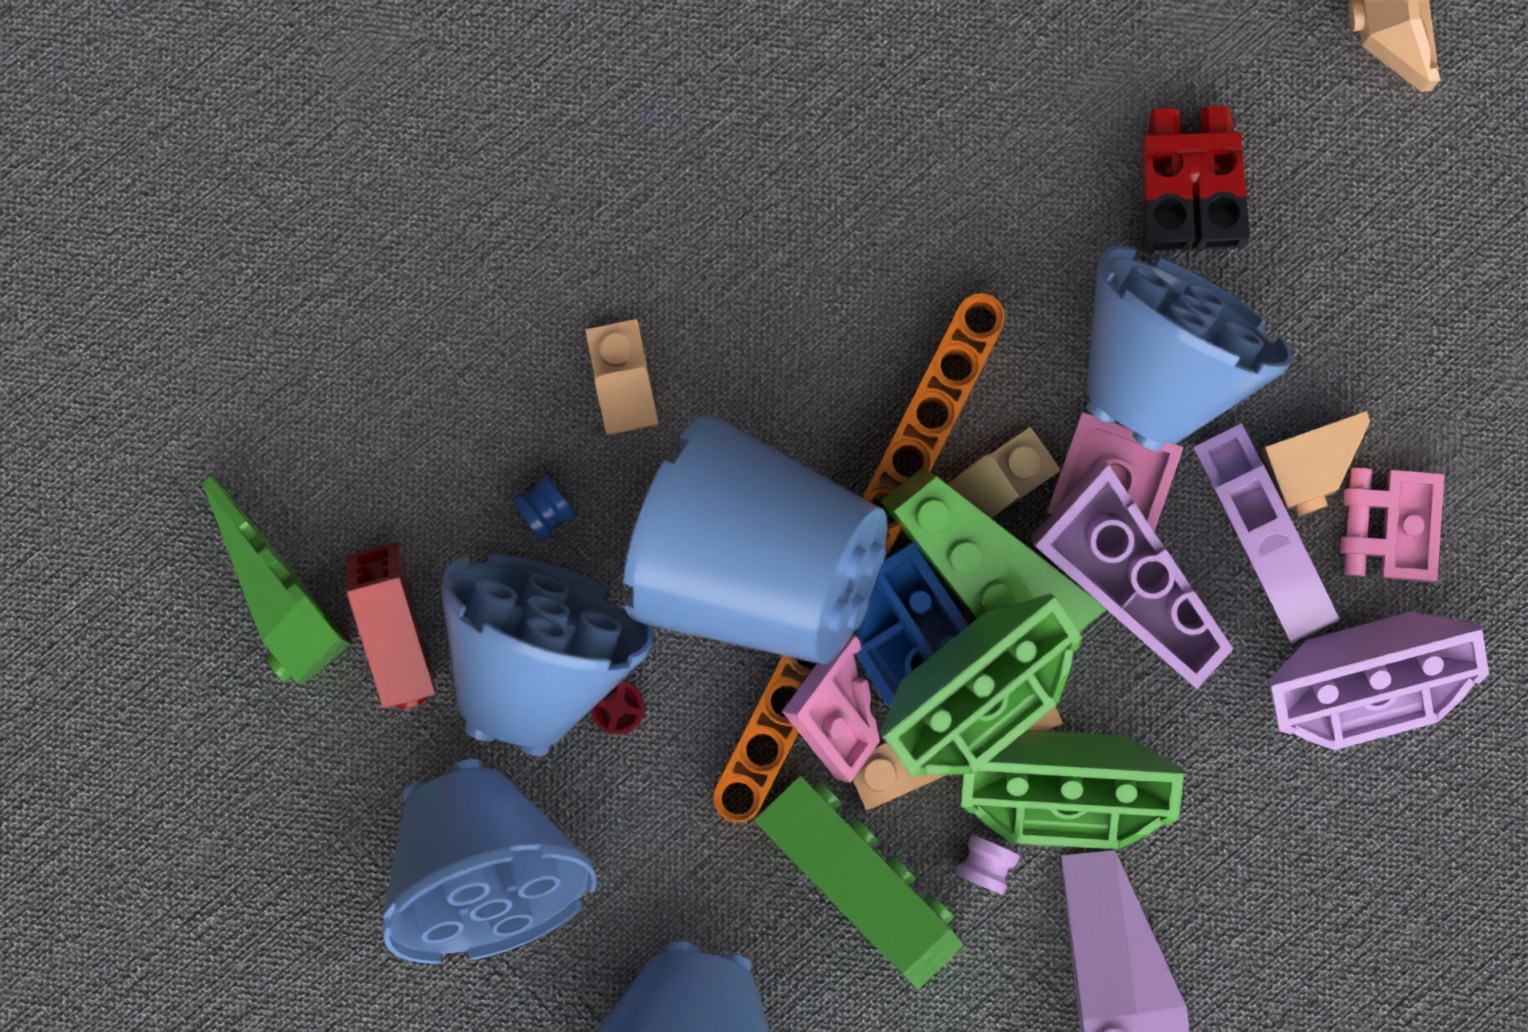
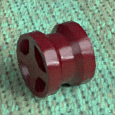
(616, 706)

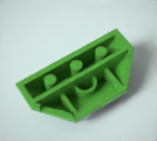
(982, 688)
(1074, 790)

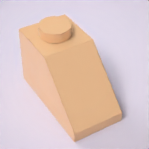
(1313, 463)

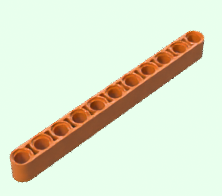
(909, 435)

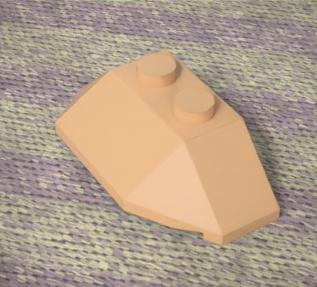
(1399, 37)

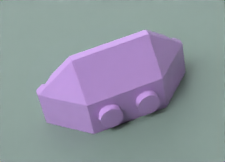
(1377, 679)

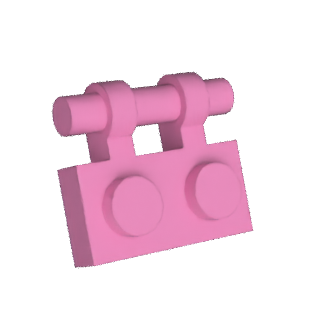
(1410, 524)

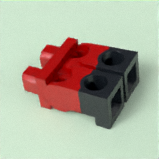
(1187, 165)

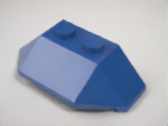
(904, 621)

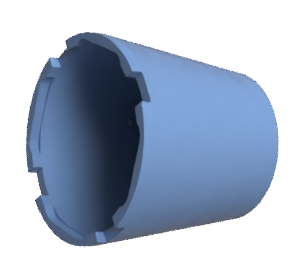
(753, 548)

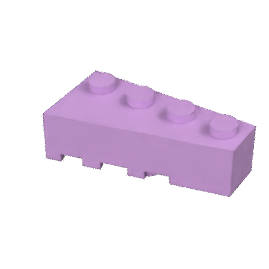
(1124, 566)

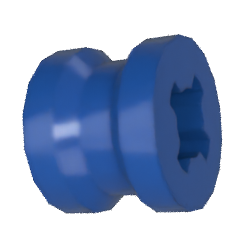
(543, 507)

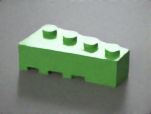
(976, 555)
(859, 882)

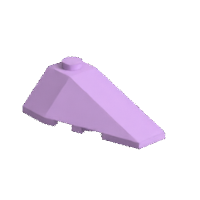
(1114, 954)

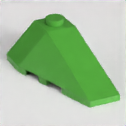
(284, 611)

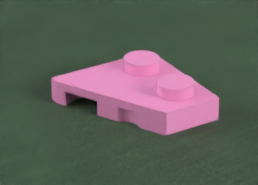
(835, 714)

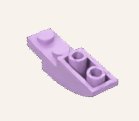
(1266, 533)

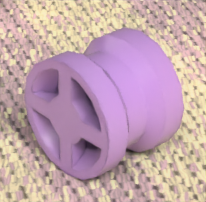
(987, 864)

